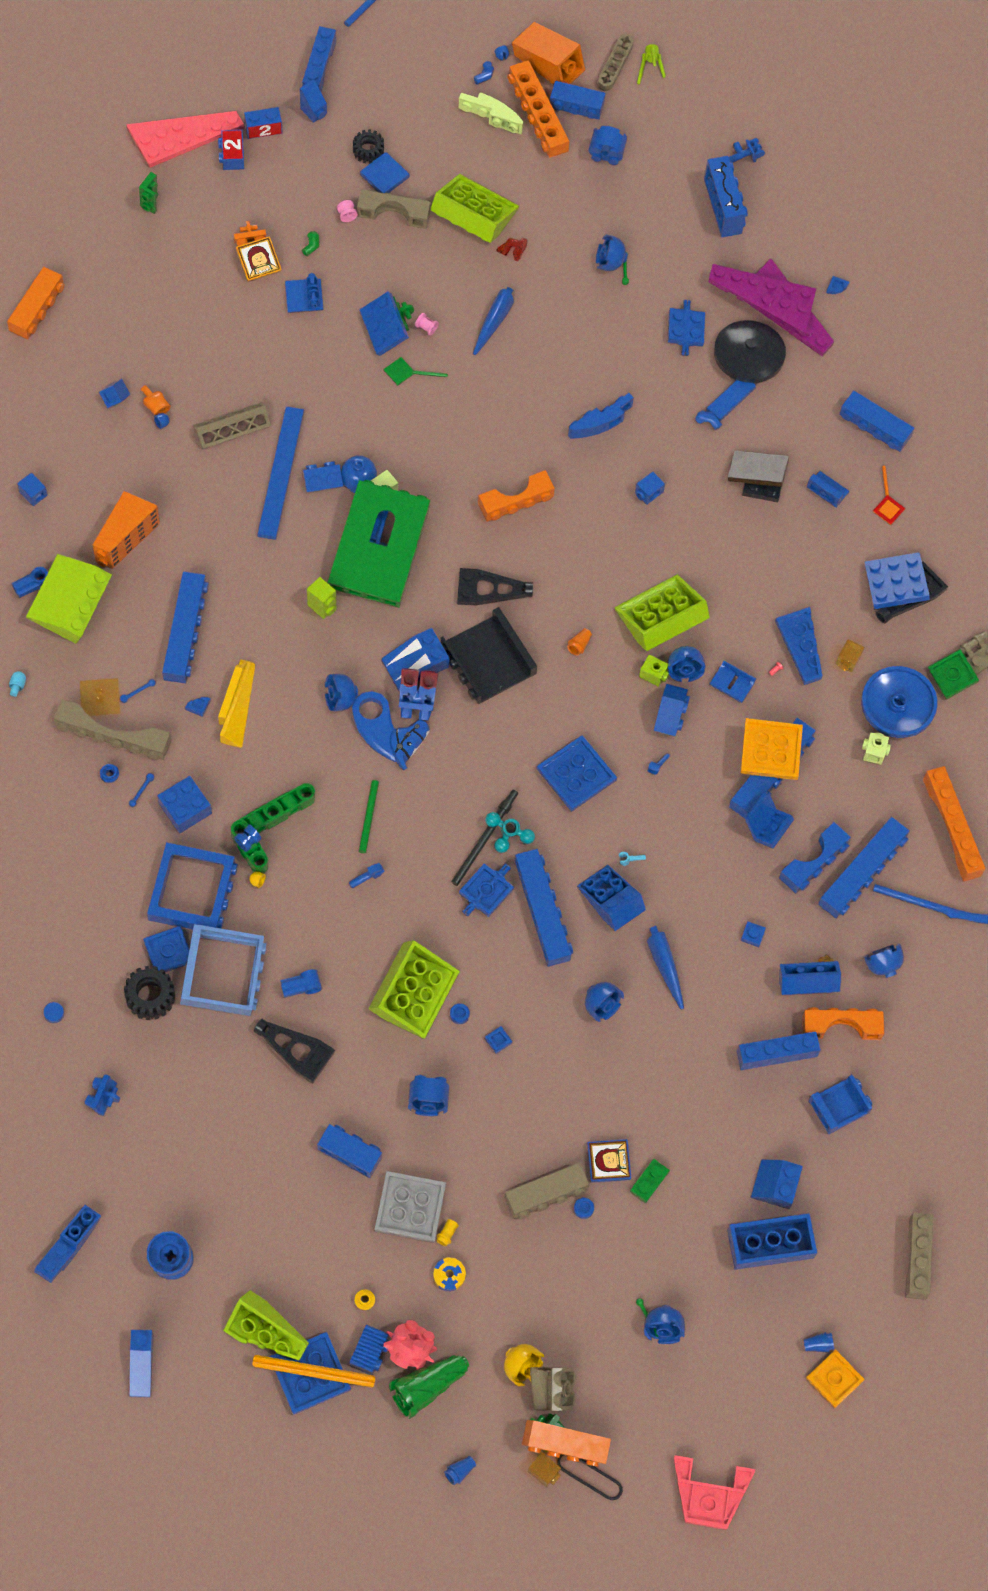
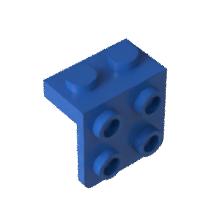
(767, 822)

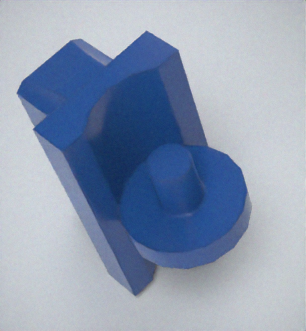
(105, 1094)

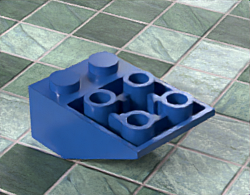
(612, 897)

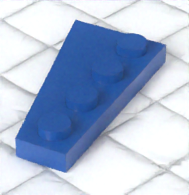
(799, 637)

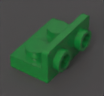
(148, 193)

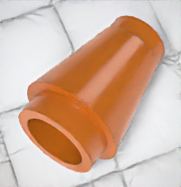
(579, 642)

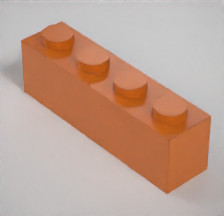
(35, 303)
(566, 1442)

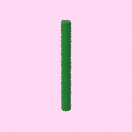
(368, 816)

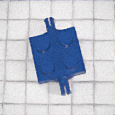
(686, 327)
(486, 890)

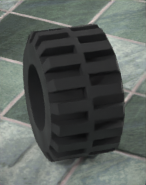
(144, 978)

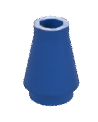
(819, 1343)
(458, 1471)

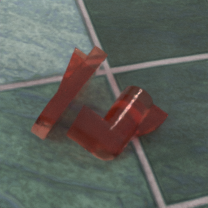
(520, 247)

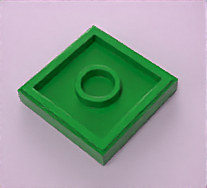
(953, 674)

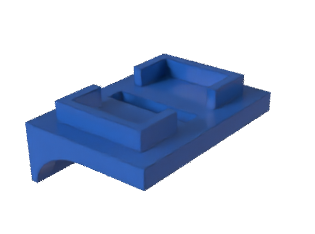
(725, 676)

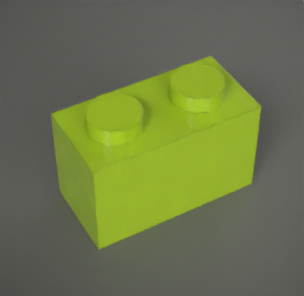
(321, 598)

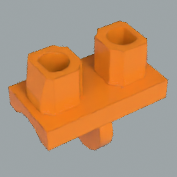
(250, 235)

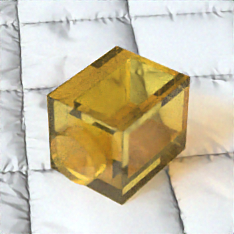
(849, 656)
(545, 1470)

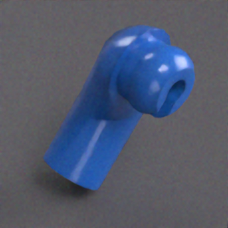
(486, 73)

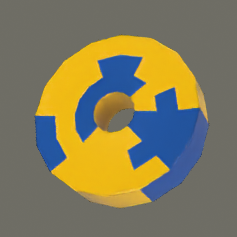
(454, 1282)

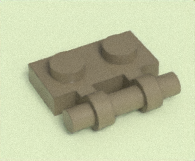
(979, 659)

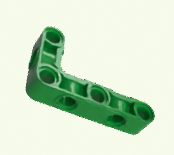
(285, 805)

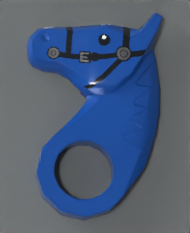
(380, 735)

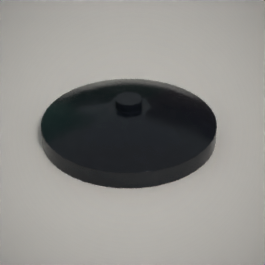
(749, 351)

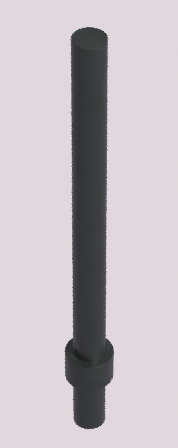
(504, 808)

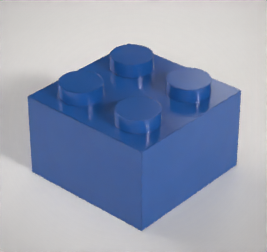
(184, 804)

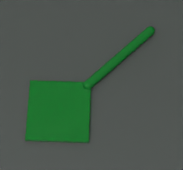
(401, 371)

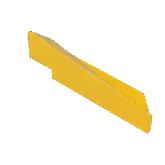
(236, 704)

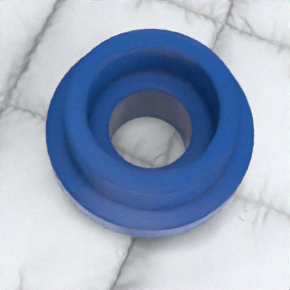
(109, 768)

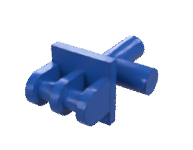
(755, 151)

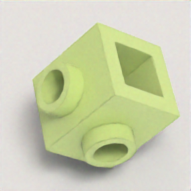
(876, 748)

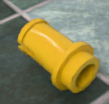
(447, 1232)

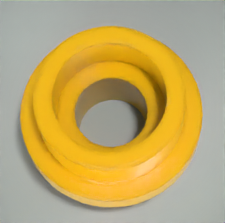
(364, 1306)

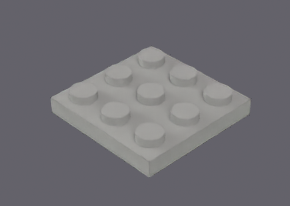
(410, 1207)

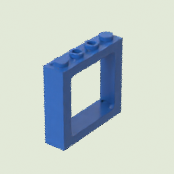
(183, 919)

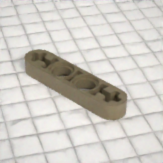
(613, 61)

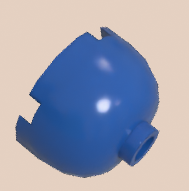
(611, 253)
(357, 469)
(686, 663)
(340, 692)
(885, 960)
(603, 1000)
(668, 1325)

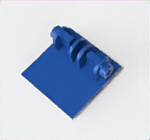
(304, 294)

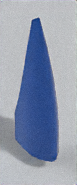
(495, 316)
(664, 960)

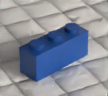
(577, 100)
(809, 978)
(350, 1150)

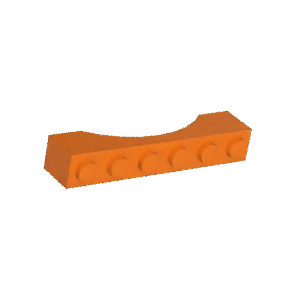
(965, 849)

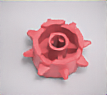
(410, 1345)

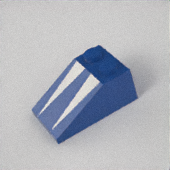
(419, 653)

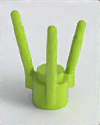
(651, 55)

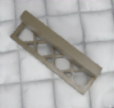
(230, 418)

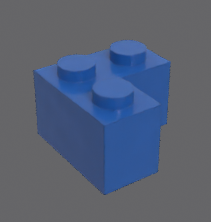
(672, 705)

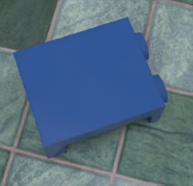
(841, 1104)

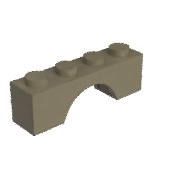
(375, 203)
(919, 1268)

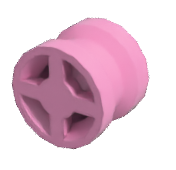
(347, 211)

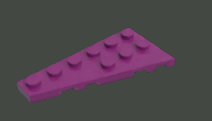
(773, 297)
(815, 336)

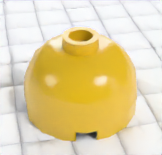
(519, 1360)

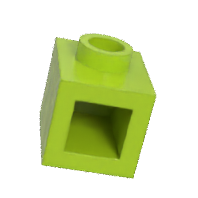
(654, 670)

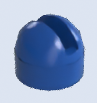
(501, 52)
(161, 420)

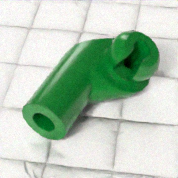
(313, 245)

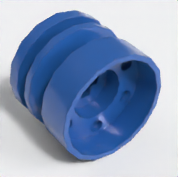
(163, 1246)

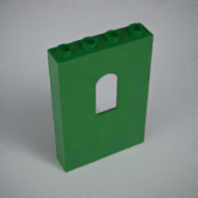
(374, 569)

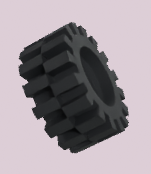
(364, 138)

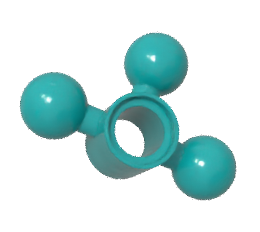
(502, 844)

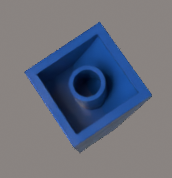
(777, 1182)

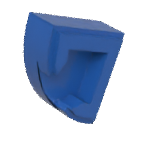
(837, 285)
(198, 705)

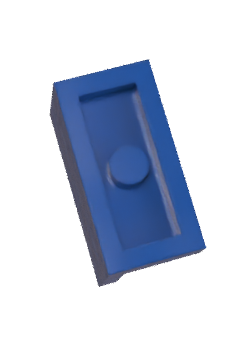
(827, 488)

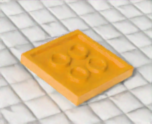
(771, 749)

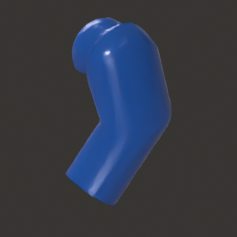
(704, 416)

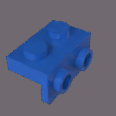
(322, 477)

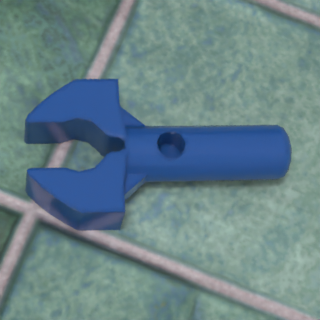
(374, 871)

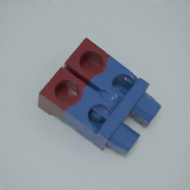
(416, 698)

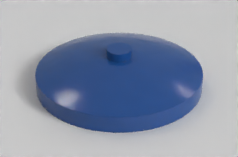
(899, 702)

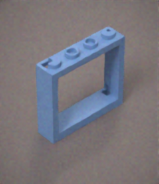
(227, 936)

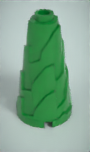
(426, 1384)

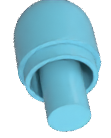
(17, 683)

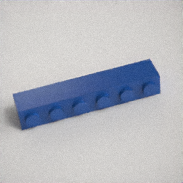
(184, 627)
(756, 785)
(864, 867)
(543, 908)

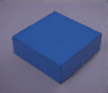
(498, 1040)

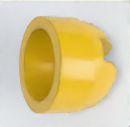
(257, 879)

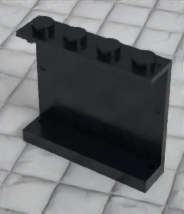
(489, 657)

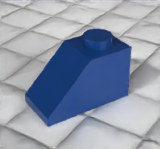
(312, 101)

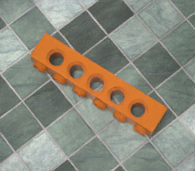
(533, 98)

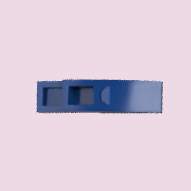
(597, 422)
(69, 1244)

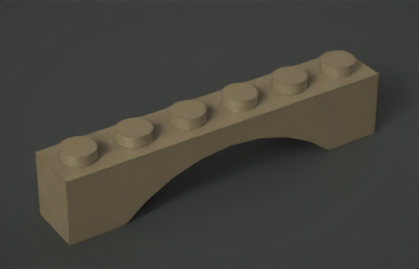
(150, 741)

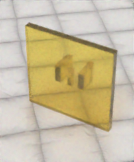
(100, 697)

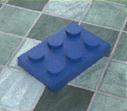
(384, 323)

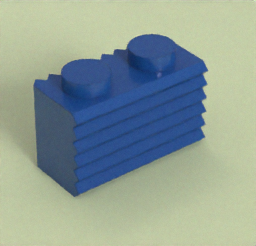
(369, 1350)

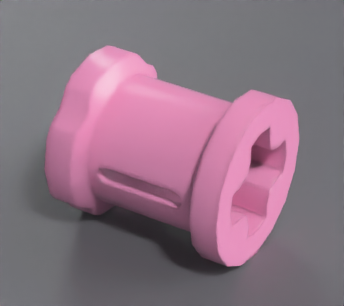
(426, 324)

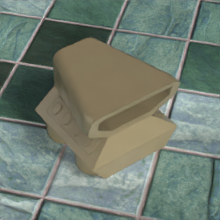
(553, 1388)

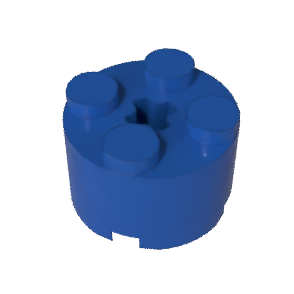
(607, 145)
(428, 1095)

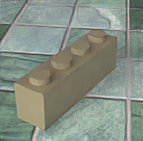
(546, 1191)

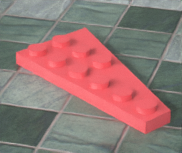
(173, 137)

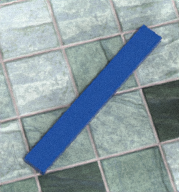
(280, 473)

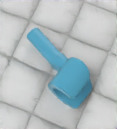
(630, 858)

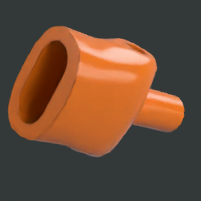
(155, 401)

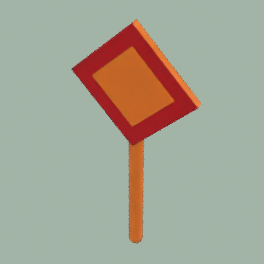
(888, 508)

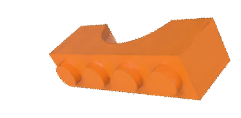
(495, 504)
(867, 1023)

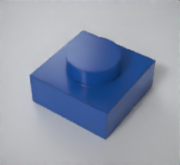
(753, 934)

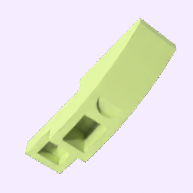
(497, 112)

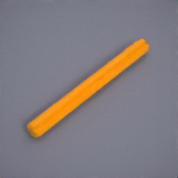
(313, 1371)

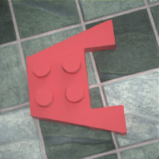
(709, 1503)

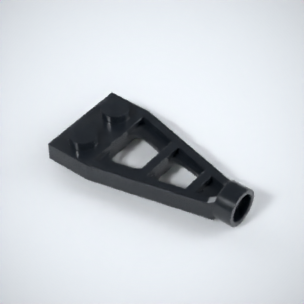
(468, 587)
(935, 589)
(315, 1060)

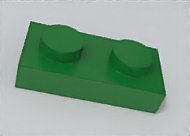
(649, 1181)

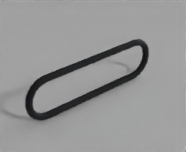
(588, 1485)

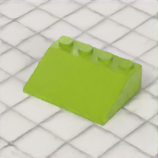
(473, 207)
(68, 597)
(663, 612)
(414, 989)

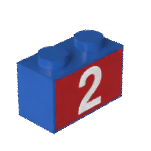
(263, 123)
(232, 149)

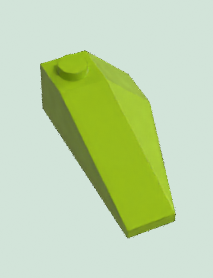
(260, 1324)

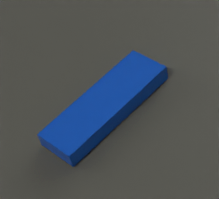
(730, 399)

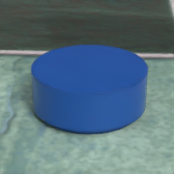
(53, 1012)
(459, 1013)
(583, 1208)

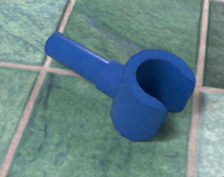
(655, 767)

